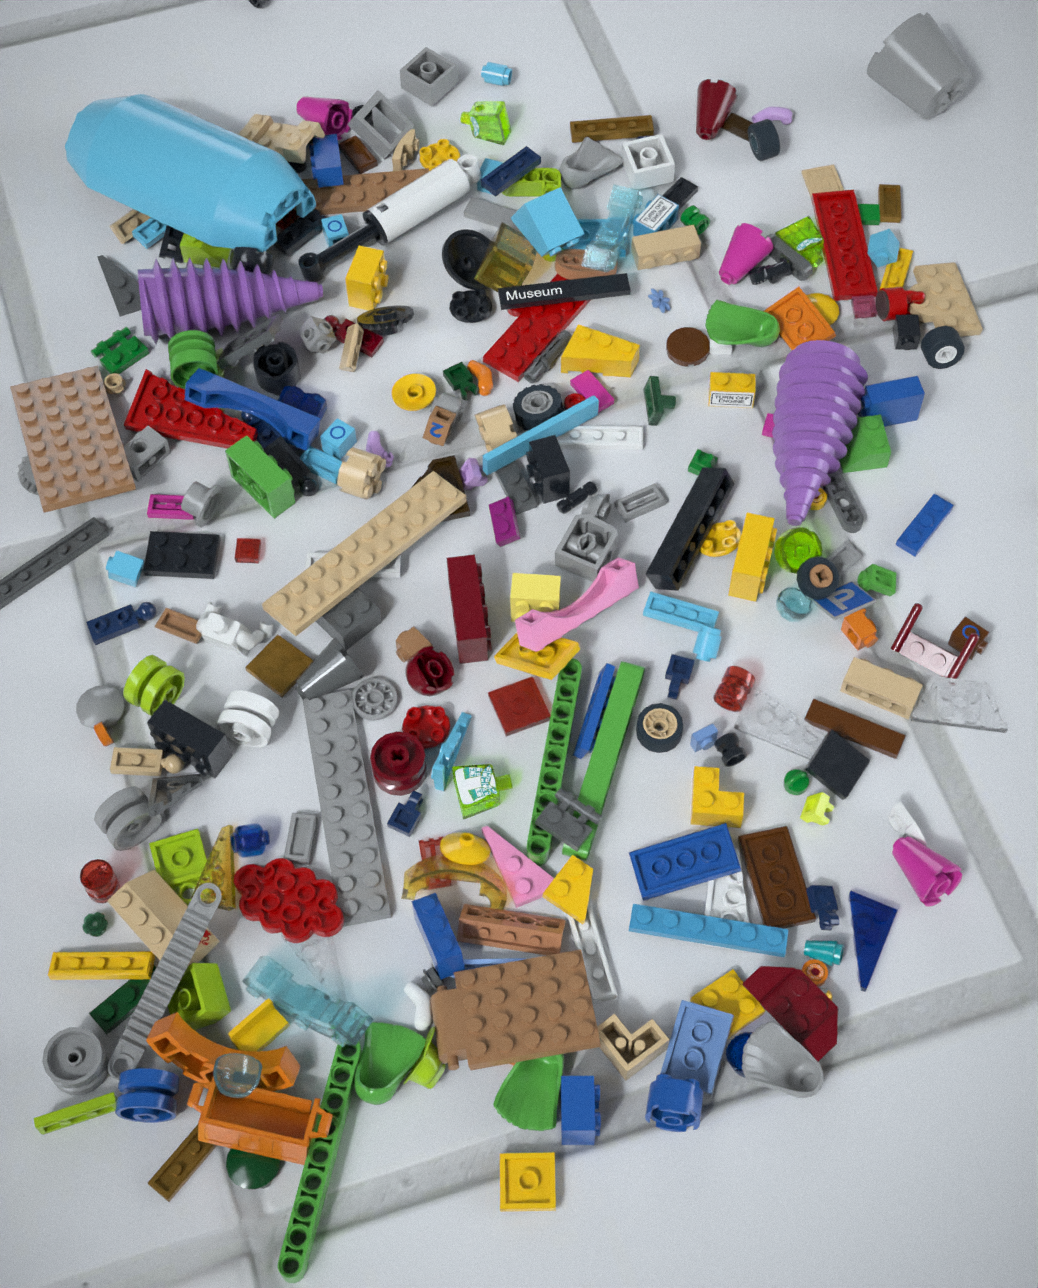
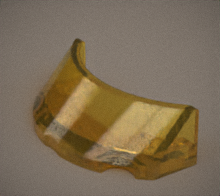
(440, 867)

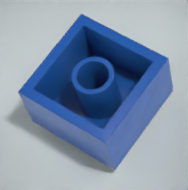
(578, 1113)

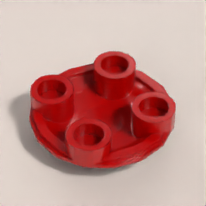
(427, 724)

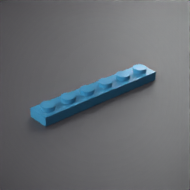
(708, 930)

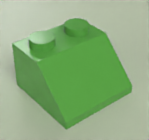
(868, 447)

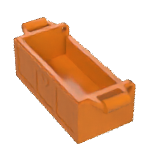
(259, 1123)

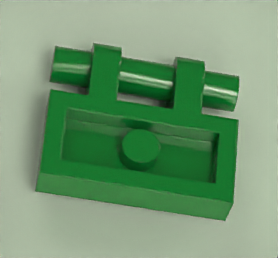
(123, 356)

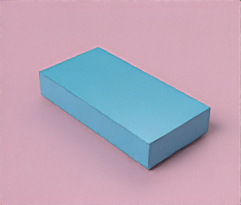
(322, 464)

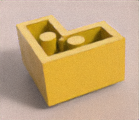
(713, 806)

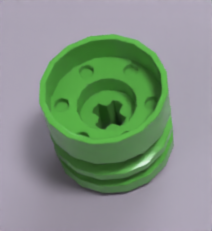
(188, 353)

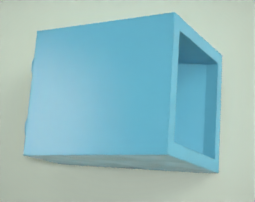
(548, 223)

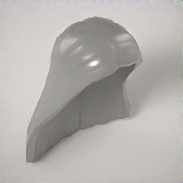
(587, 164)
(780, 1063)

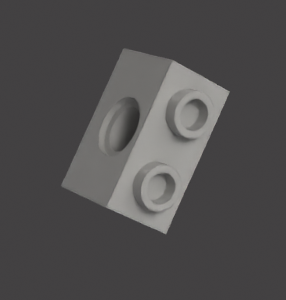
(152, 448)

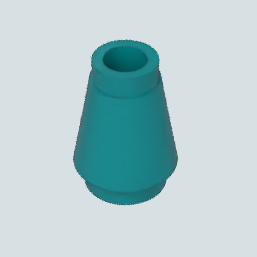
(826, 951)

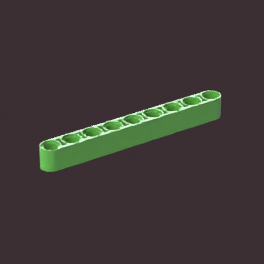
(608, 748)
(558, 749)
(319, 1170)

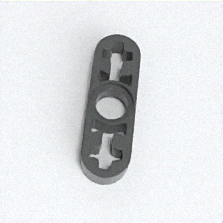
(801, 267)
(842, 512)

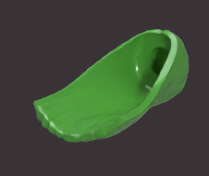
(740, 325)
(385, 1061)
(531, 1093)

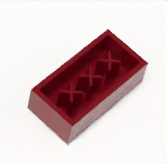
(469, 609)

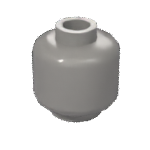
(449, 403)

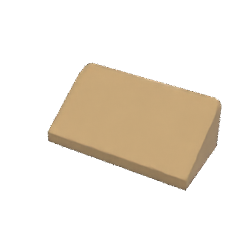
(351, 348)

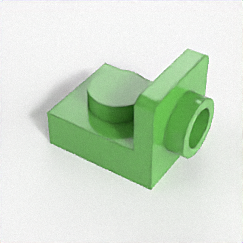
(878, 579)

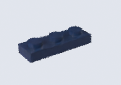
(511, 171)

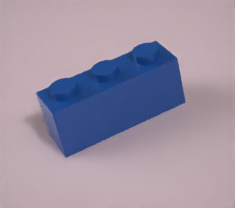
(326, 161)
(438, 935)

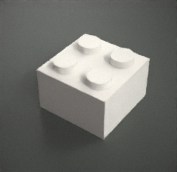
(648, 162)

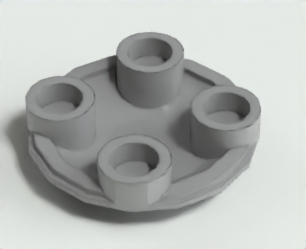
(99, 705)

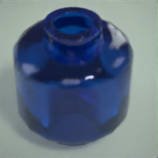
(249, 840)

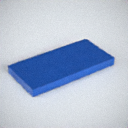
(684, 861)

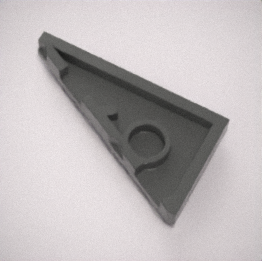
(122, 287)
(169, 790)

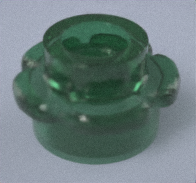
(97, 930)

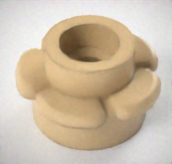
(114, 379)

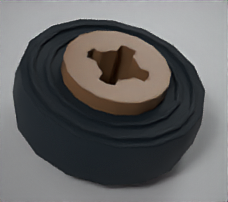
(811, 584)

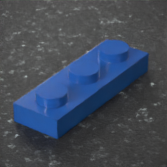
(924, 525)

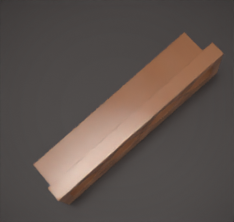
(511, 931)

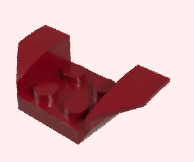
(797, 1006)

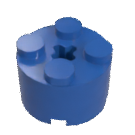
(674, 1103)

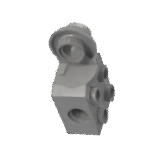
(588, 540)

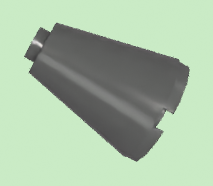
(328, 672)

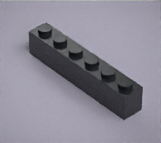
(690, 529)

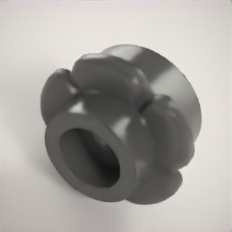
(431, 979)

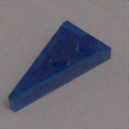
(870, 926)

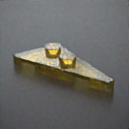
(220, 871)

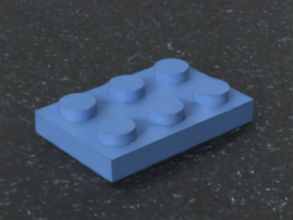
(697, 1044)

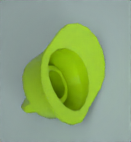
(428, 1067)

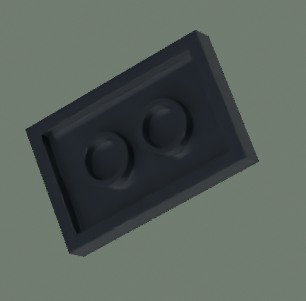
(182, 555)

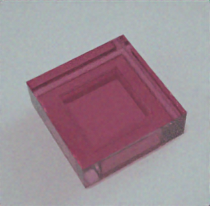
(863, 306)

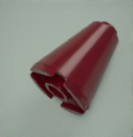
(713, 106)

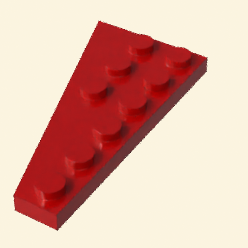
(170, 415)

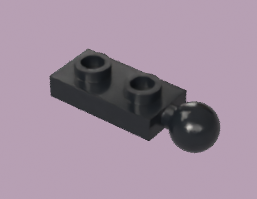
(289, 460)

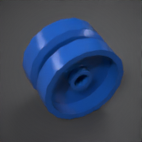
(147, 1095)

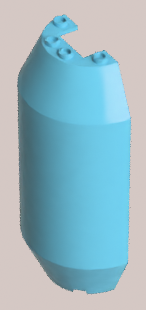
(185, 171)

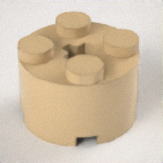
(495, 427)
(361, 473)

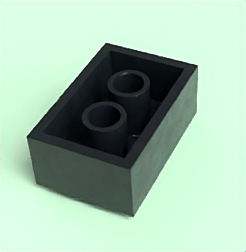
(189, 739)

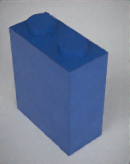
(894, 400)

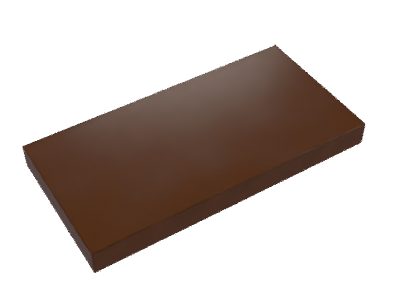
(776, 878)

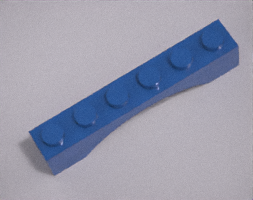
(217, 392)

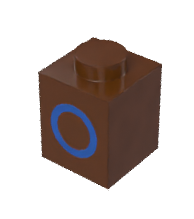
(961, 634)

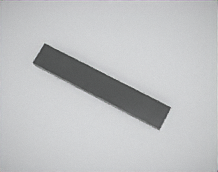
(51, 560)

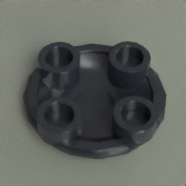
(470, 306)

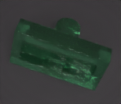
(655, 401)

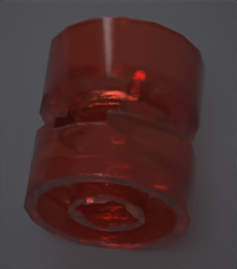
(734, 688)
(99, 880)

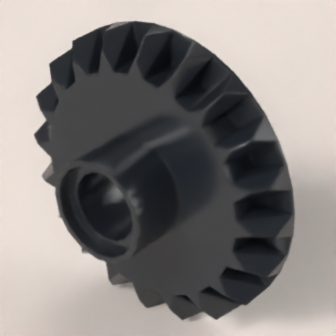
(385, 319)

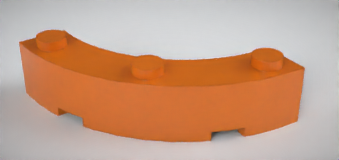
(197, 1055)

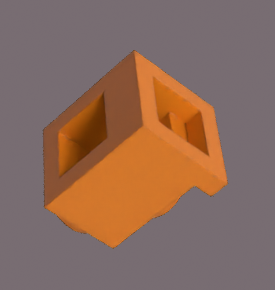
(859, 629)

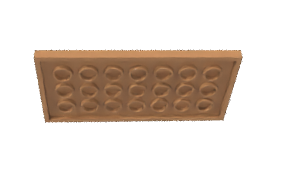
(72, 439)

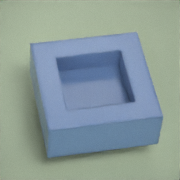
(704, 738)

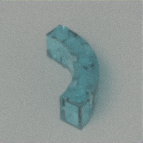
(613, 233)
(310, 1007)

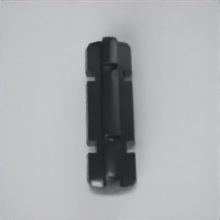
(576, 497)

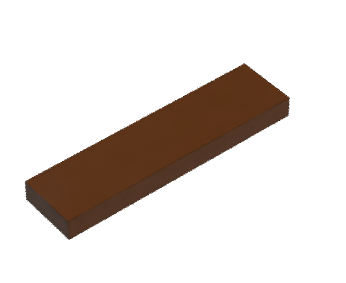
(855, 728)

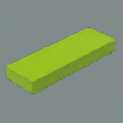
(76, 1113)

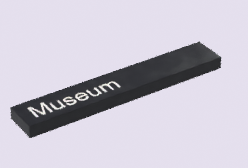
(564, 291)

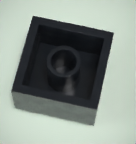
(548, 469)

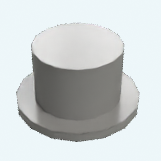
(202, 502)

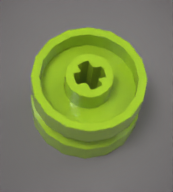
(152, 684)

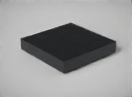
(837, 764)

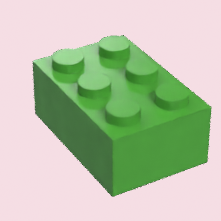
(260, 476)

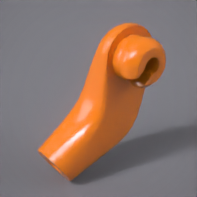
(484, 377)

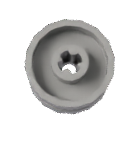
(126, 818)
(75, 1061)

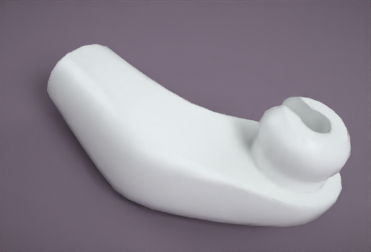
(422, 1004)

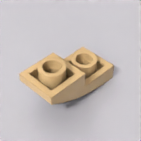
(405, 150)

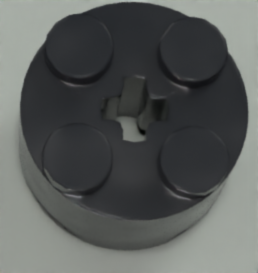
(276, 367)

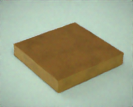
(279, 665)

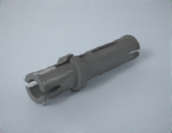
(543, 361)

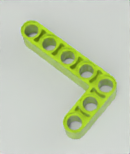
(535, 184)

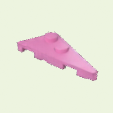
(521, 875)

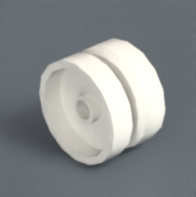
(247, 719)

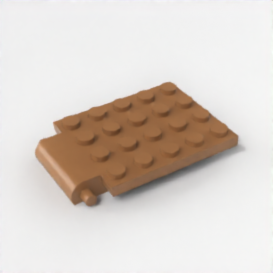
(515, 1012)

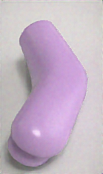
(774, 113)
(374, 446)

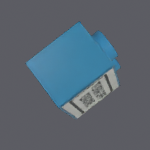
(657, 216)

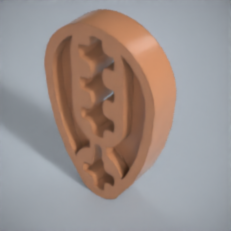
(569, 263)

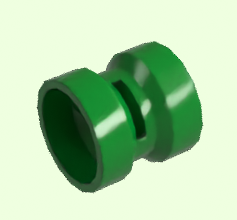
(692, 216)

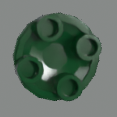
(251, 1169)

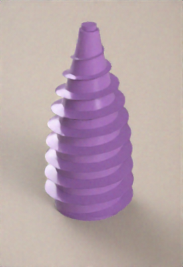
(214, 298)
(814, 419)

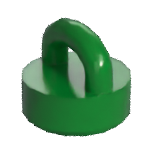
(796, 782)

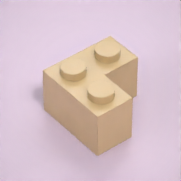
(631, 1051)

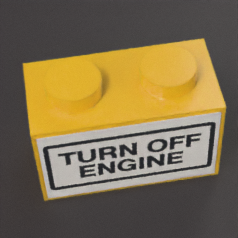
(731, 390)

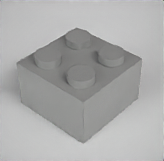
(428, 76)

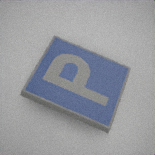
(845, 601)

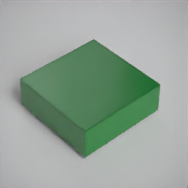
(869, 214)

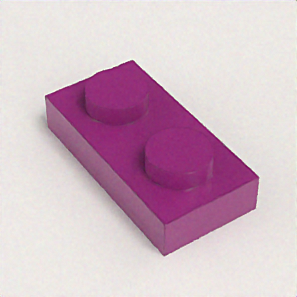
(504, 521)

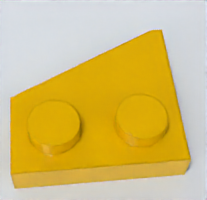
(571, 889)

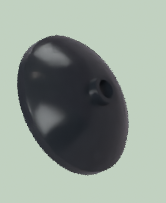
(463, 249)

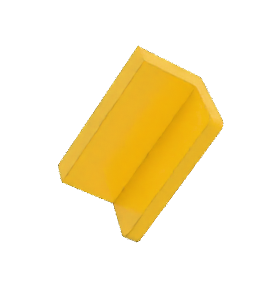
(258, 1028)

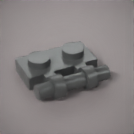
(565, 826)

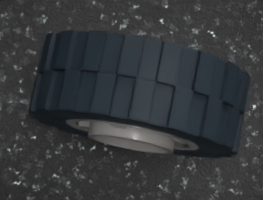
(536, 405)

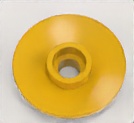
(413, 385)
(465, 848)

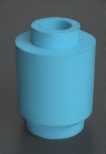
(496, 74)
(707, 643)

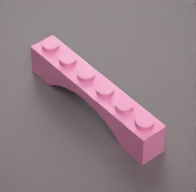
(612, 583)

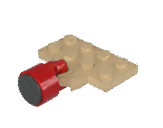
(936, 298)

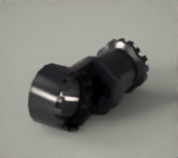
(771, 272)

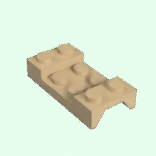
(282, 138)

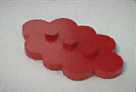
(288, 900)

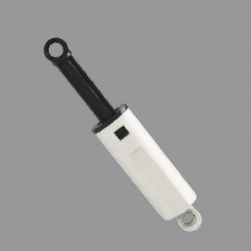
(400, 212)

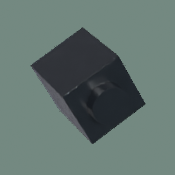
(906, 332)

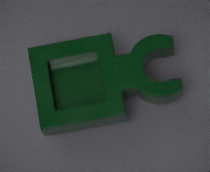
(460, 378)

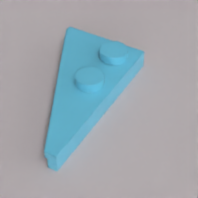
(448, 753)

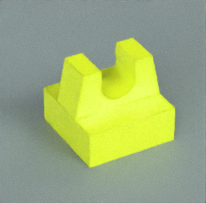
(815, 808)

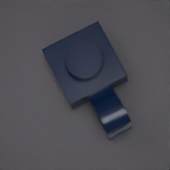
(678, 671)
(406, 816)
(823, 902)

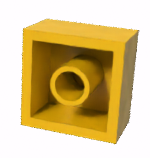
(366, 278)

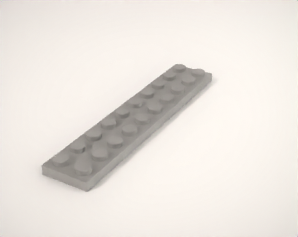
(346, 808)

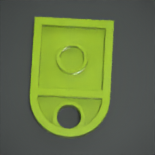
(180, 860)

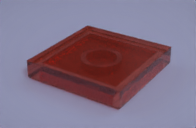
(519, 706)

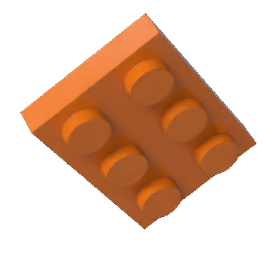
(799, 320)

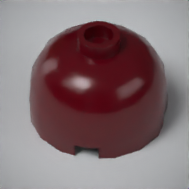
(429, 672)

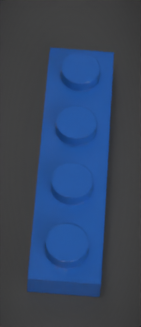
(592, 719)

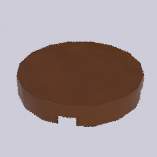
(687, 346)

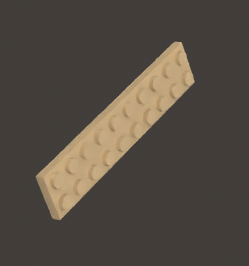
(363, 553)

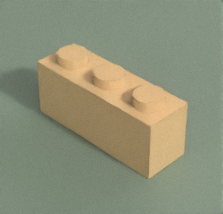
(665, 247)
(881, 687)

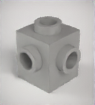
(317, 335)

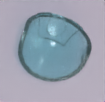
(237, 1074)

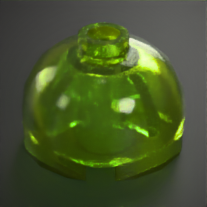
(796, 547)

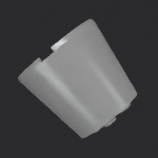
(920, 67)

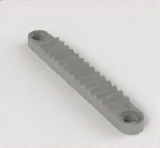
(165, 979)

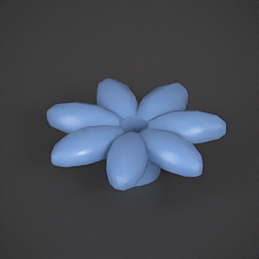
(659, 300)

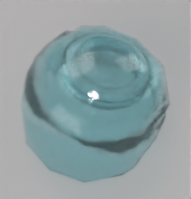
(793, 605)

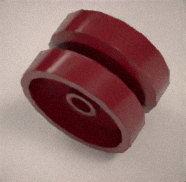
(398, 763)

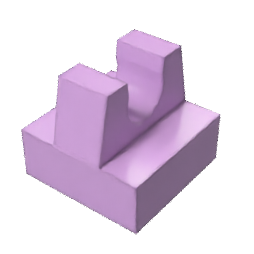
(471, 474)

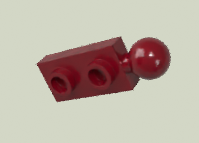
(370, 342)

